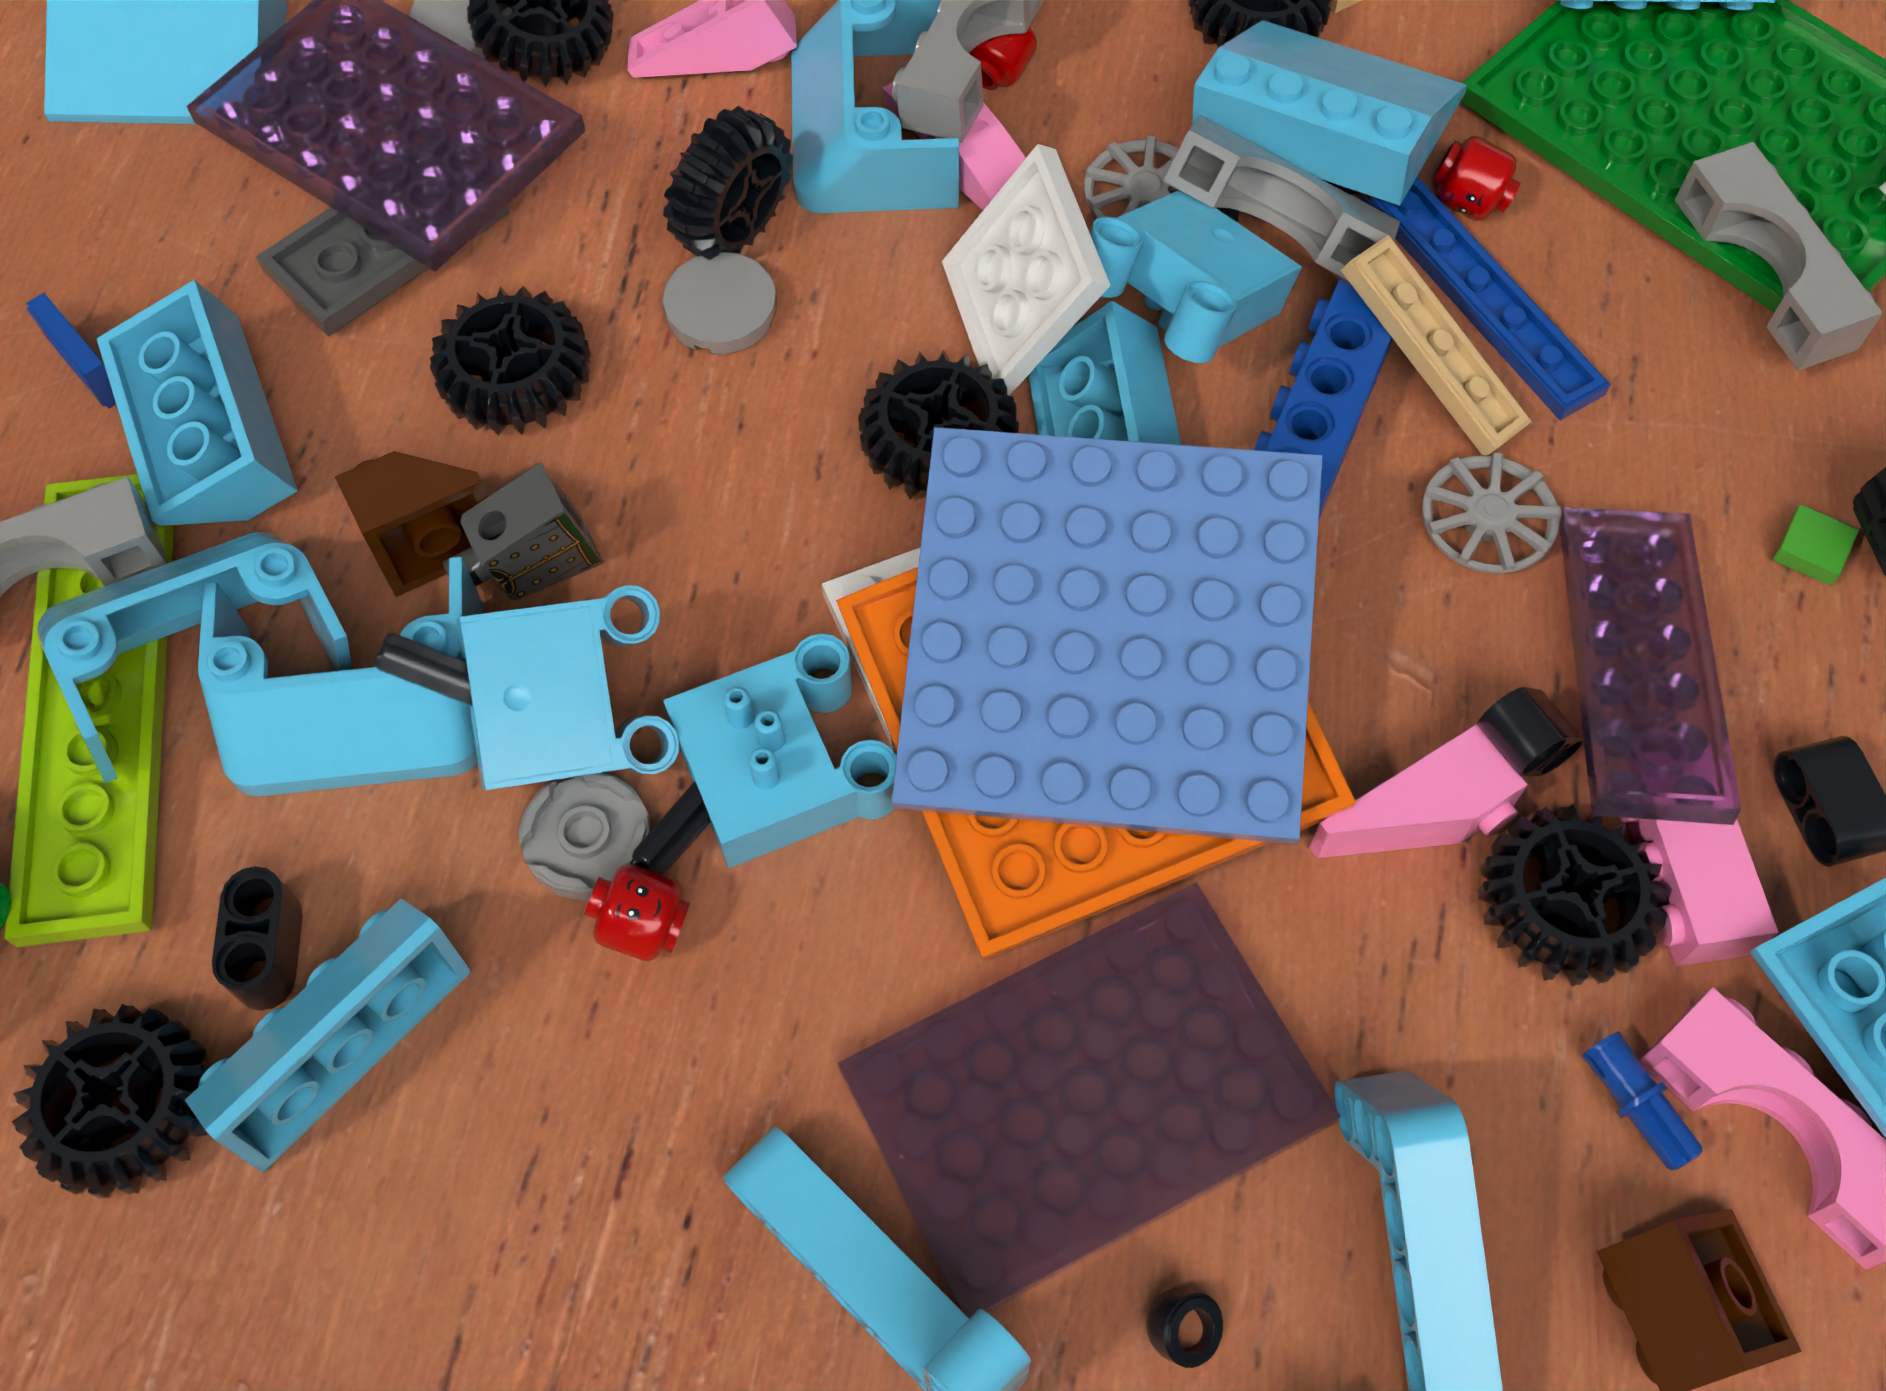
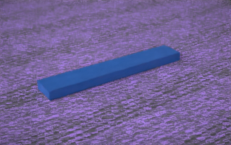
(1494, 302)

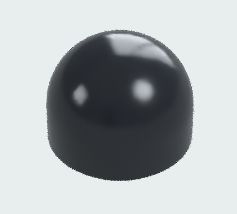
(1165, 1319)

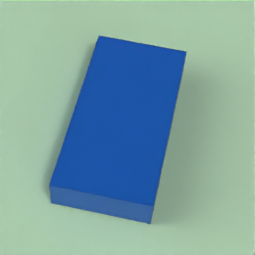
(72, 348)

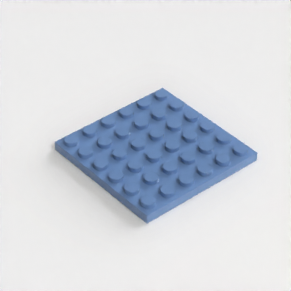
(1112, 635)

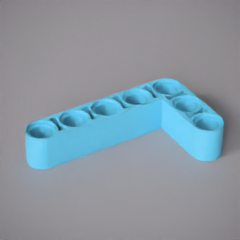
(1431, 1225)
(873, 1275)

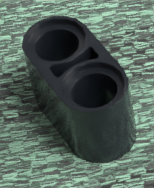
(1530, 731)
(1833, 799)
(249, 939)

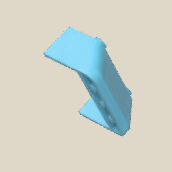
(853, 154)
(93, 628)
(331, 724)

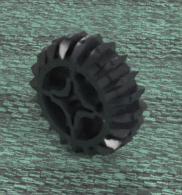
(1226, 19)
(539, 37)
(728, 183)
(504, 347)
(923, 399)
(1585, 864)
(67, 1138)

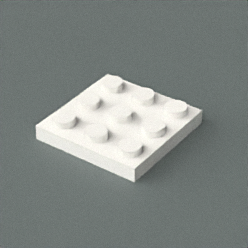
(1025, 269)

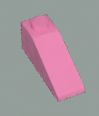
(714, 38)
(1431, 803)

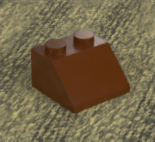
(411, 514)
(1696, 1301)

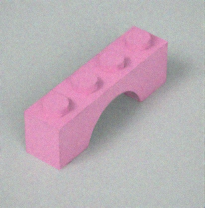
(1724, 1057)

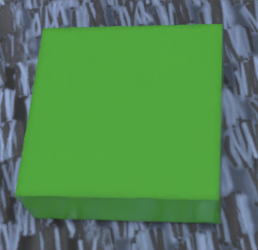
(1815, 545)

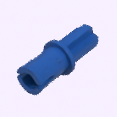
(1643, 1101)

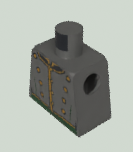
(526, 537)

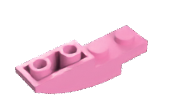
(985, 156)

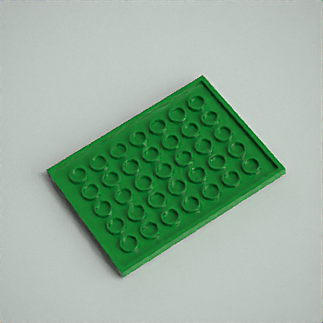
(1650, 90)

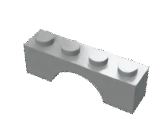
(942, 82)
(1242, 176)
(1746, 203)
(94, 531)

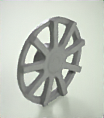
(1139, 185)
(1491, 513)

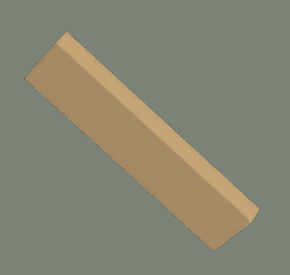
(1435, 345)

